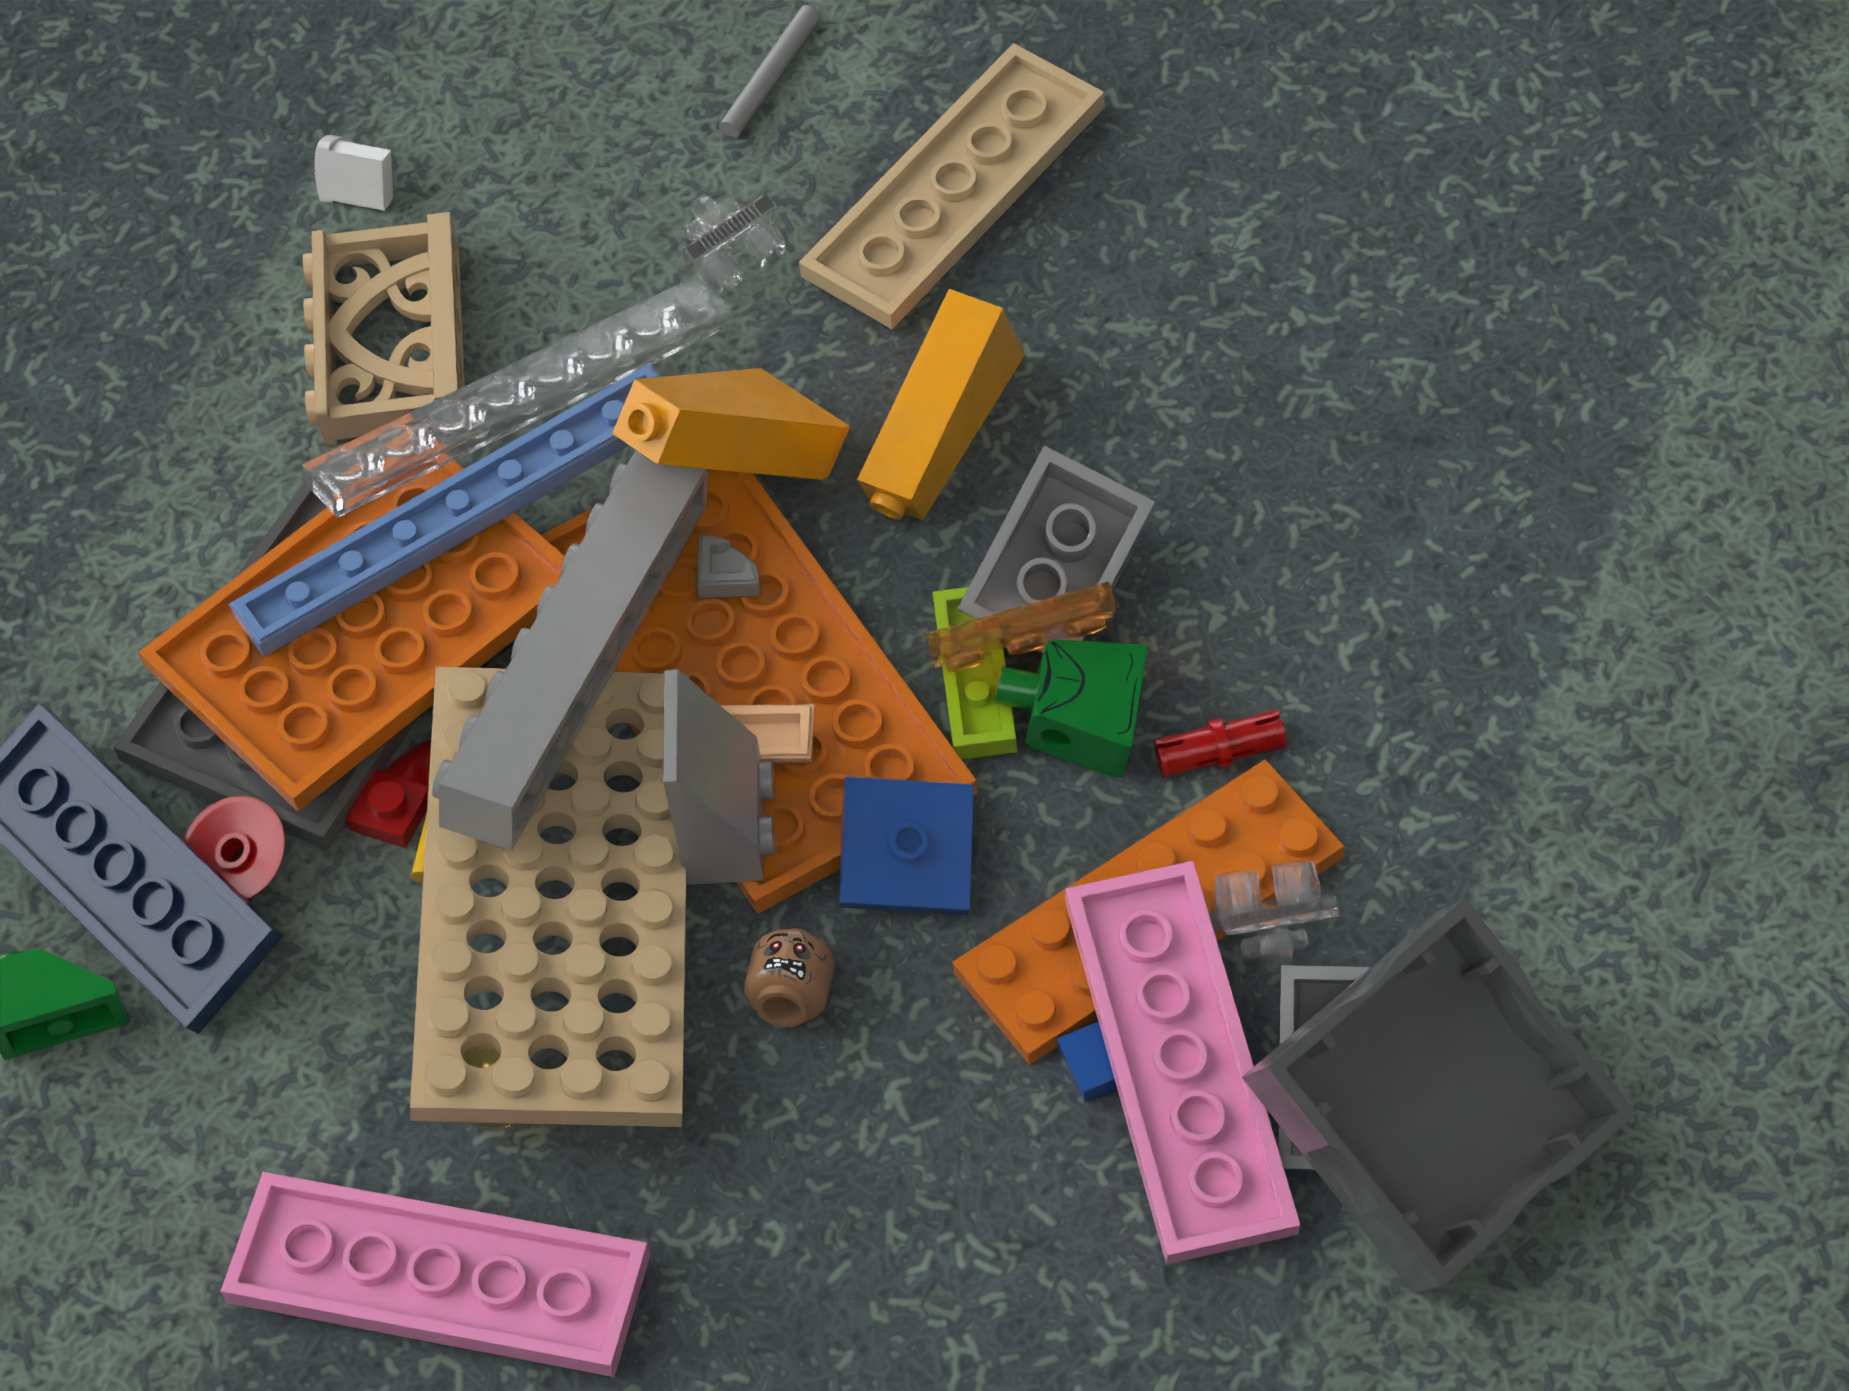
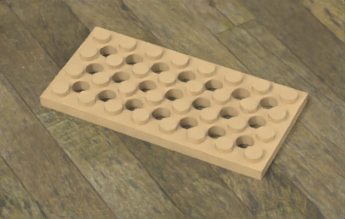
(654, 920)

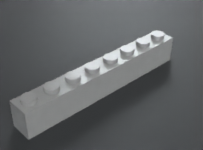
(569, 651)

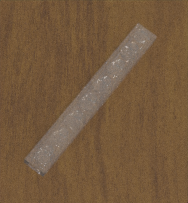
(515, 396)

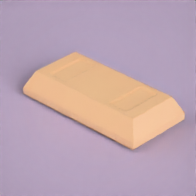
(781, 730)

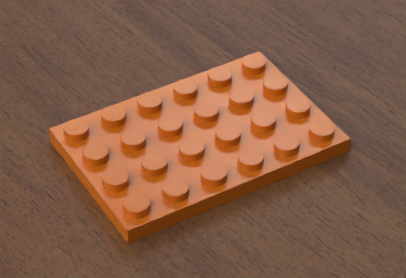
(368, 671)

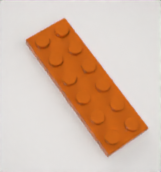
(1032, 969)

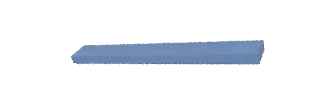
(435, 520)

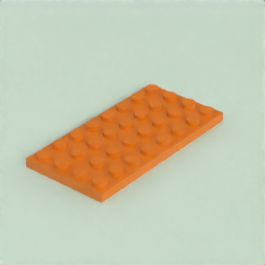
(786, 649)

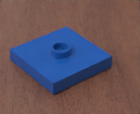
(906, 845)

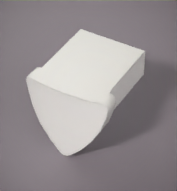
(353, 173)

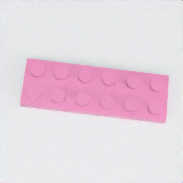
(1180, 1063)
(437, 1273)

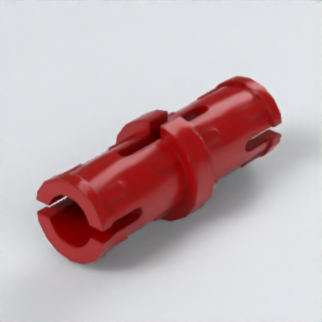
(1220, 743)

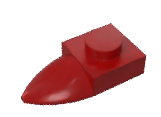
(394, 799)

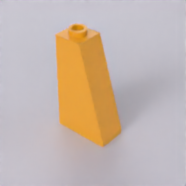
(940, 405)
(731, 424)

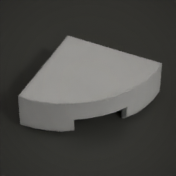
(724, 570)

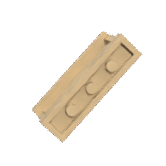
(429, 265)

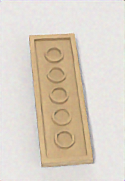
(952, 185)

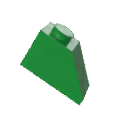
(52, 1002)

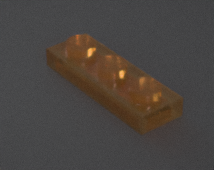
(1021, 627)

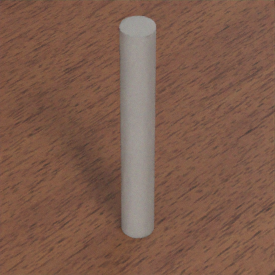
(769, 71)

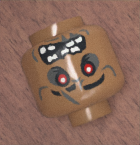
(789, 977)

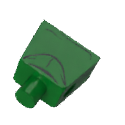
(1080, 701)

